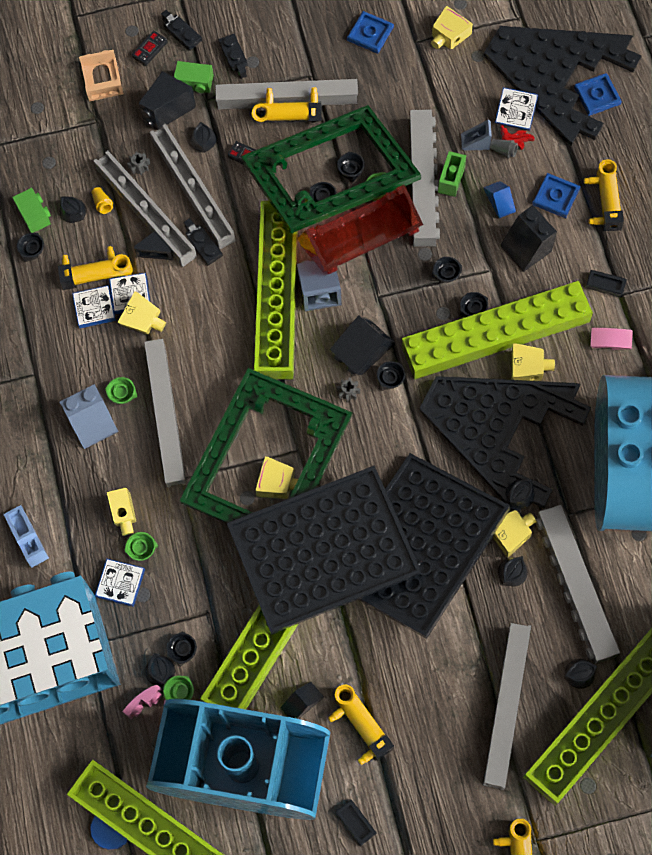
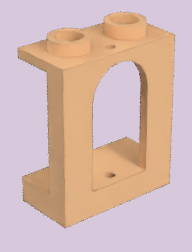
(103, 89)

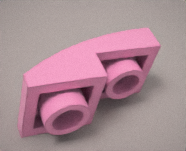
(611, 338)
(149, 697)

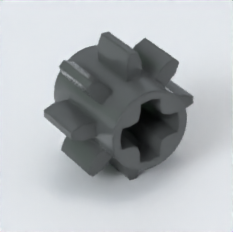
(138, 163)
(353, 391)

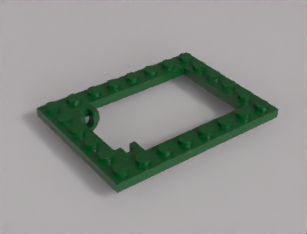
(298, 216)
(251, 395)

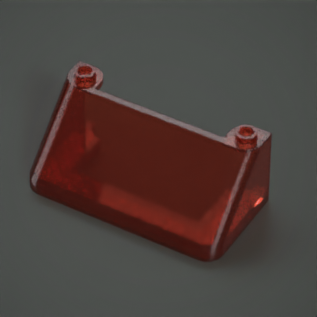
(361, 230)

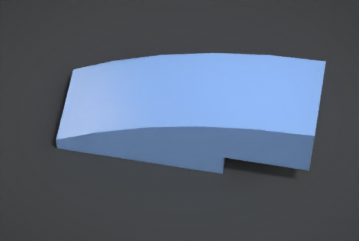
(26, 536)

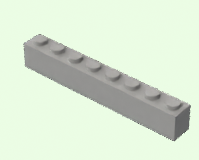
(424, 190)
(577, 584)

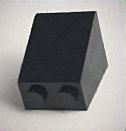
(166, 101)
(529, 238)
(361, 345)

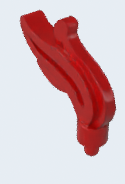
(518, 137)

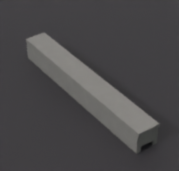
(249, 94)
(193, 187)
(145, 208)
(165, 413)
(507, 706)

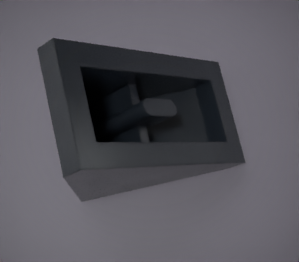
(154, 248)
(301, 701)

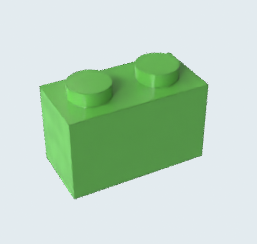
(196, 75)
(452, 174)
(31, 210)

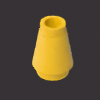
(102, 201)

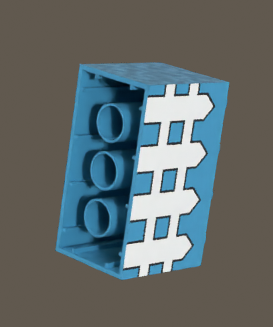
(52, 647)

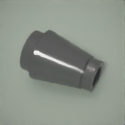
(505, 147)

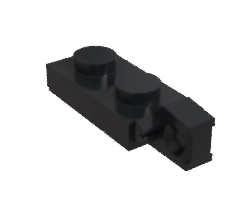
(181, 30)
(234, 54)
(202, 242)

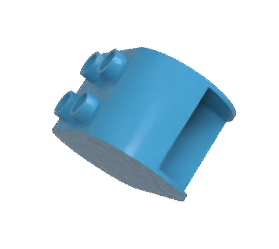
(623, 453)
(239, 759)

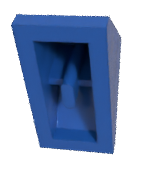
(500, 198)

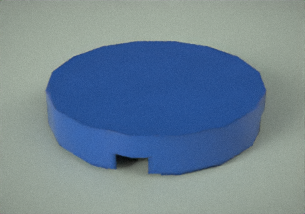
(106, 836)

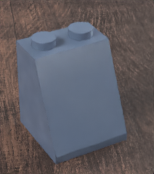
(318, 288)
(89, 416)

